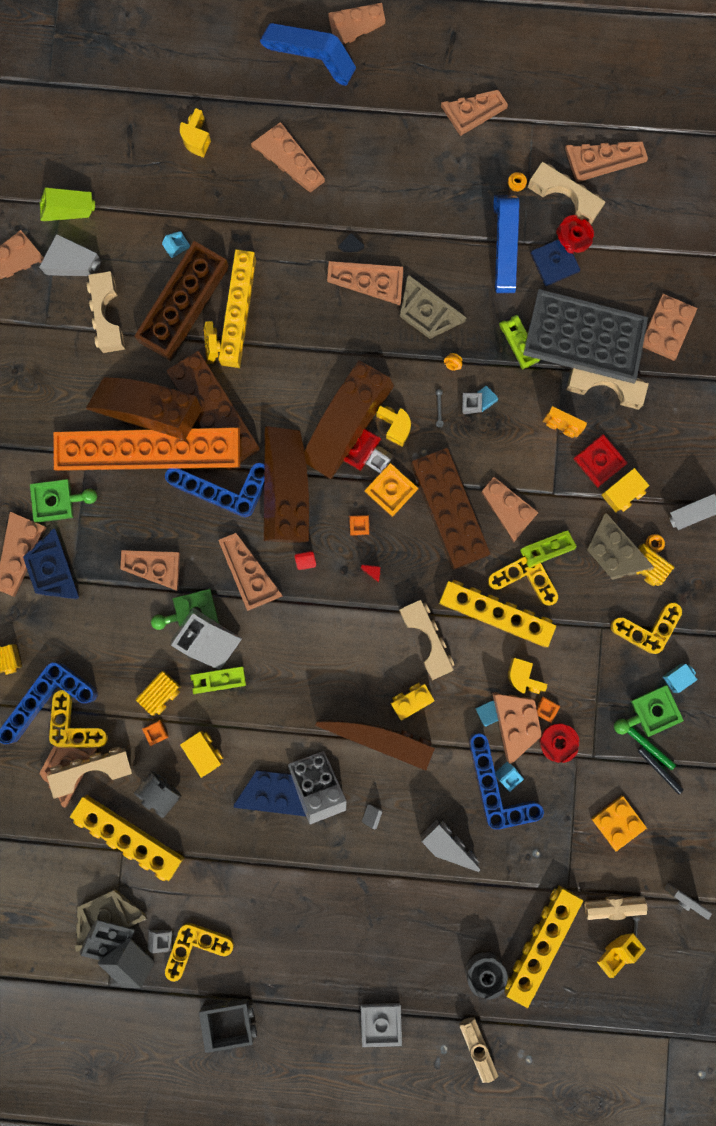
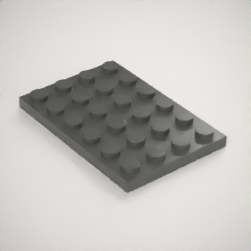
(586, 336)

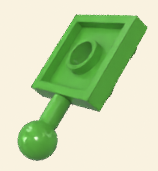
(63, 508)
(184, 605)
(643, 707)

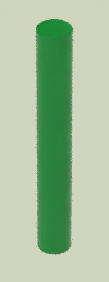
(651, 748)

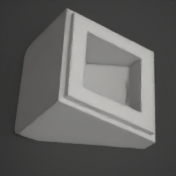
(472, 403)
(379, 459)
(372, 816)
(159, 941)

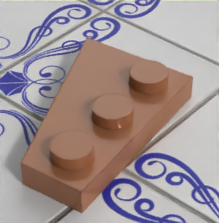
(354, 22)
(473, 111)
(153, 566)

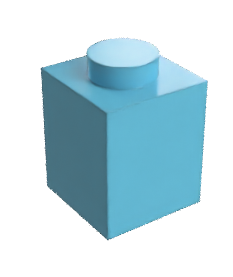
(680, 677)

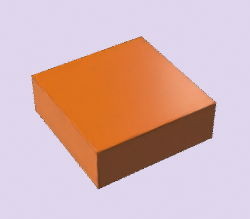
(359, 525)
(547, 709)
(155, 733)

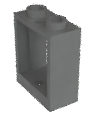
(213, 1045)

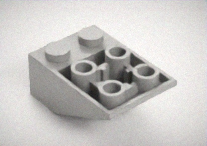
(205, 640)
(317, 787)
(444, 846)

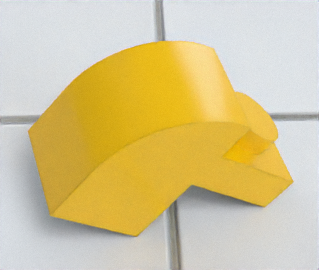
(193, 137)
(400, 423)
(519, 677)
(619, 952)

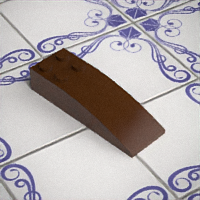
(146, 405)
(347, 418)
(285, 487)
(384, 740)

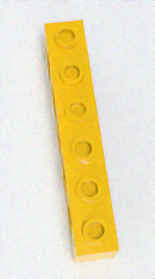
(237, 308)
(545, 627)
(138, 837)
(525, 993)

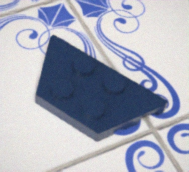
(49, 569)
(271, 793)

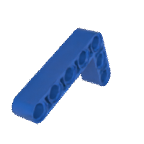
(313, 45)
(507, 242)
(219, 492)
(41, 698)
(492, 789)

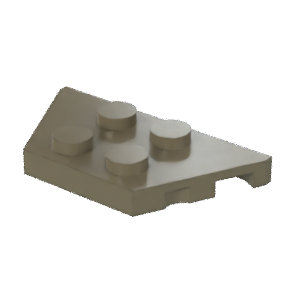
(428, 311)
(616, 551)
(110, 908)

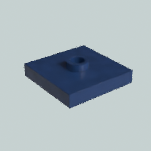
(554, 262)

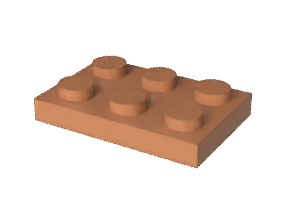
(668, 326)

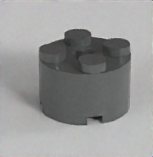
(157, 794)
(480, 985)

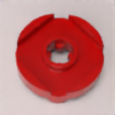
(569, 240)
(570, 743)

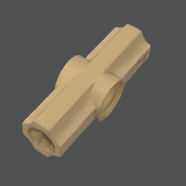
(615, 907)
(482, 1060)

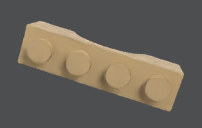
(548, 180)
(102, 290)
(629, 394)
(417, 617)
(64, 778)

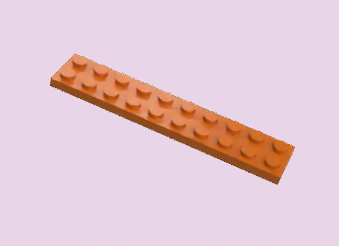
(146, 450)

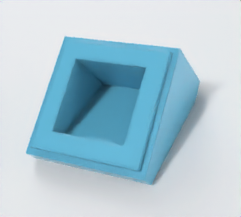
(175, 243)
(488, 398)
(487, 713)
(508, 776)

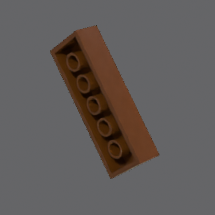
(182, 300)
(217, 411)
(450, 508)

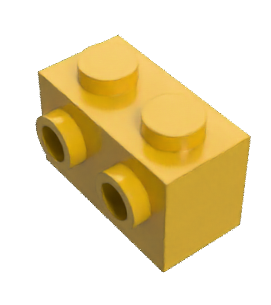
(625, 490)
(412, 701)
(202, 753)

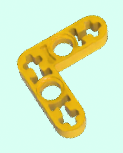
(530, 573)
(654, 634)
(69, 733)
(195, 940)

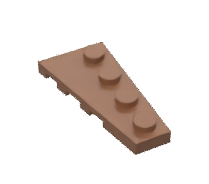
(289, 157)
(601, 159)
(373, 280)
(19, 540)

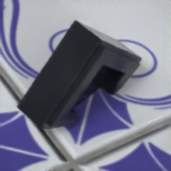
(351, 244)

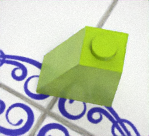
(65, 204)

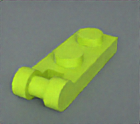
(517, 340)
(548, 548)
(219, 680)

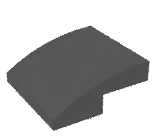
(104, 938)

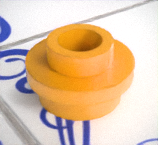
(517, 186)
(453, 361)
(660, 542)

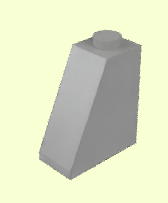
(69, 259)
(694, 512)

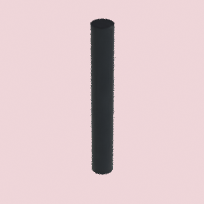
(660, 770)

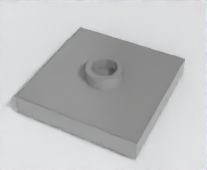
(686, 902)
(381, 1025)

